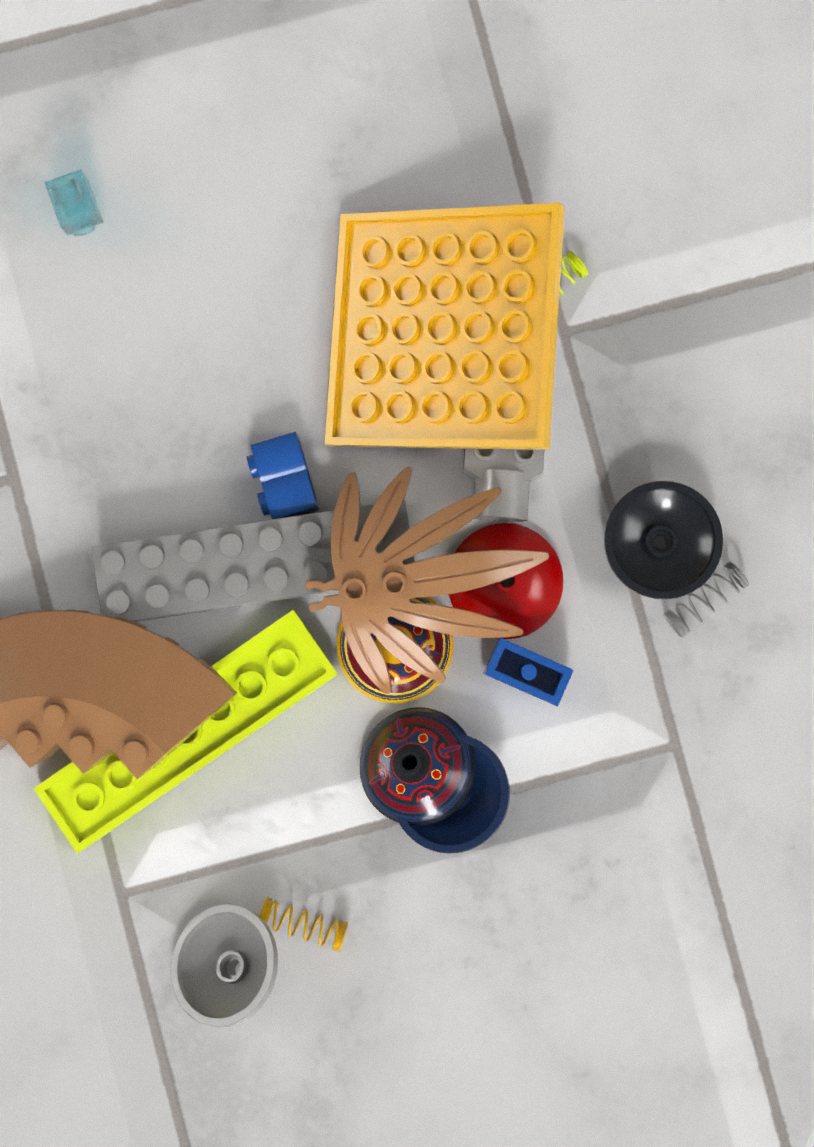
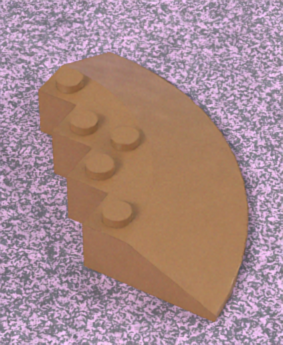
(99, 690)

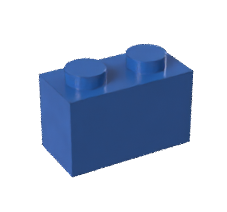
(528, 671)

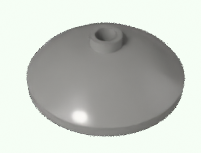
(206, 963)

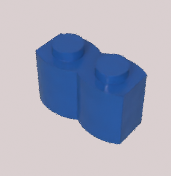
(283, 477)

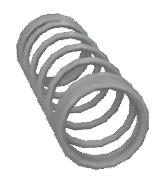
(678, 623)

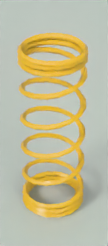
(339, 933)

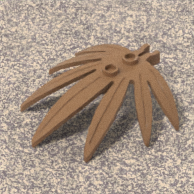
(381, 585)

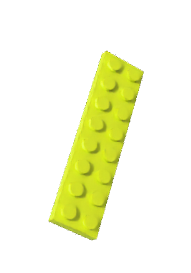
(269, 678)

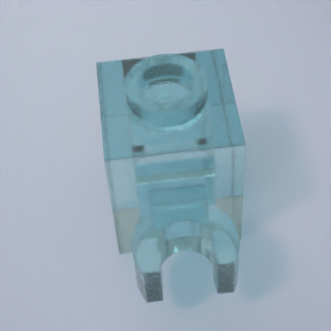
(74, 203)

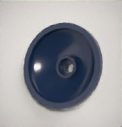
(479, 814)

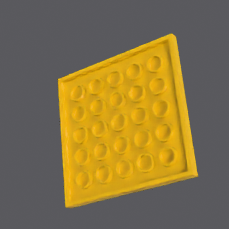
(445, 328)

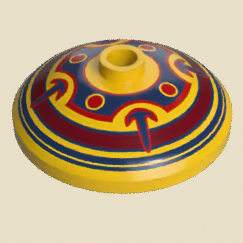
(405, 682)

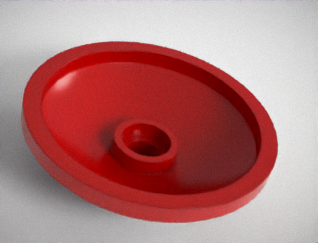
(534, 592)

